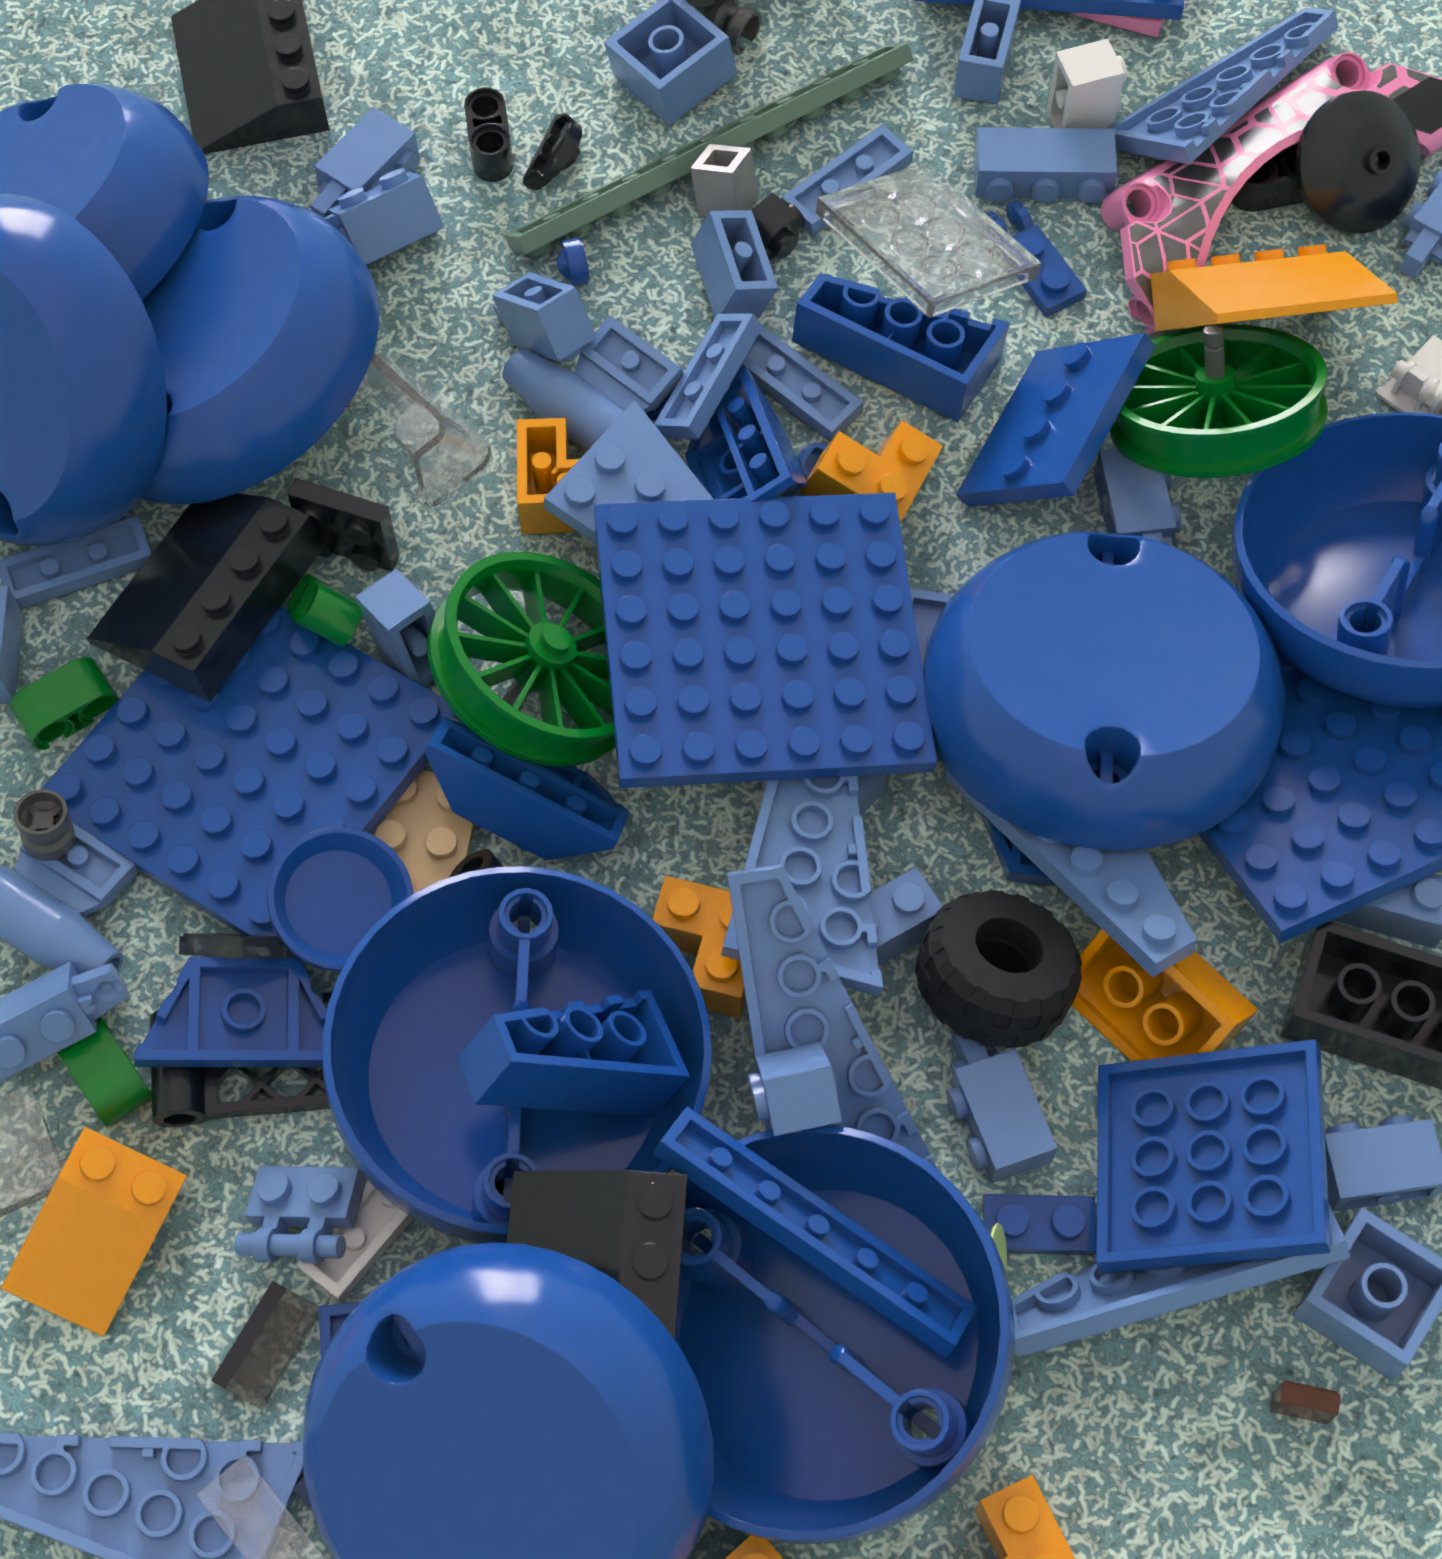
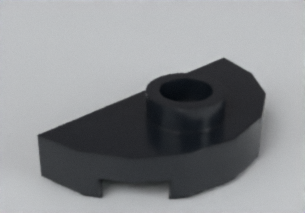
(555, 153)

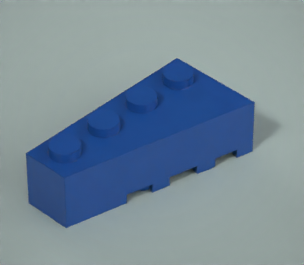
(895, 344)
(577, 1058)

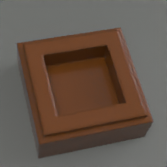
(1305, 1402)

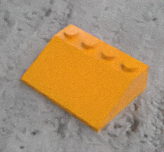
(1263, 288)

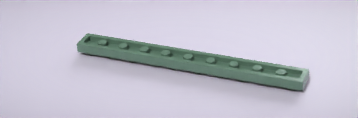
(656, 177)

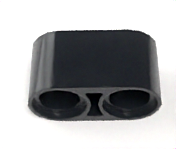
(488, 134)
(1271, 185)

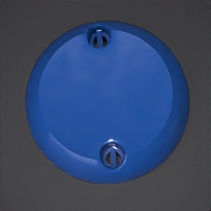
(113, 167)
(257, 343)
(75, 380)
(1349, 557)
(1104, 691)
(431, 983)
(814, 1384)
(506, 1416)

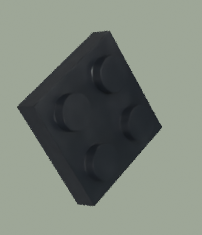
(348, 525)

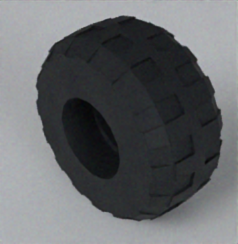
(994, 1005)

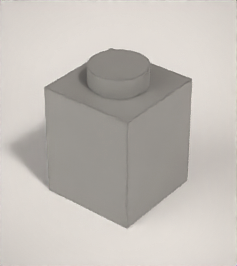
(724, 179)

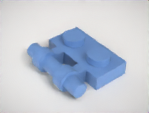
(301, 1198)

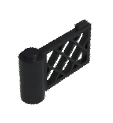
(192, 1094)

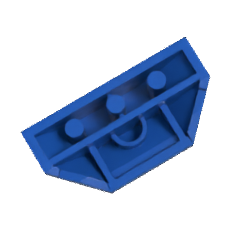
(745, 448)
(530, 804)

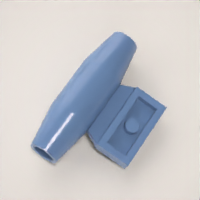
(606, 381)
(48, 900)

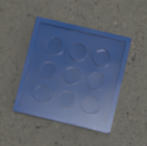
(1212, 1158)

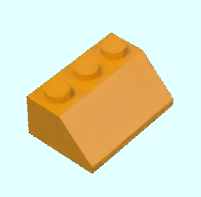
(1159, 1016)

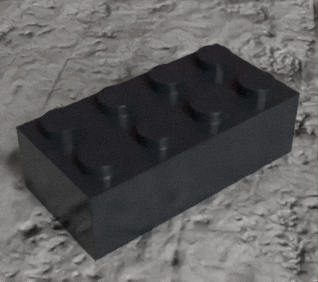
(1369, 1002)

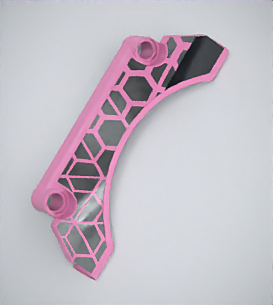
(1183, 203)

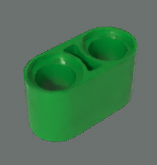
(324, 610)
(63, 701)
(105, 1075)

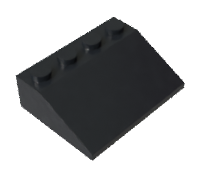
(248, 72)
(209, 590)
(611, 1220)

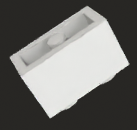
(1086, 86)

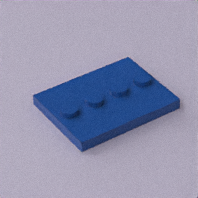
(1056, 421)

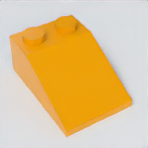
(93, 1232)

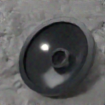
(1338, 164)

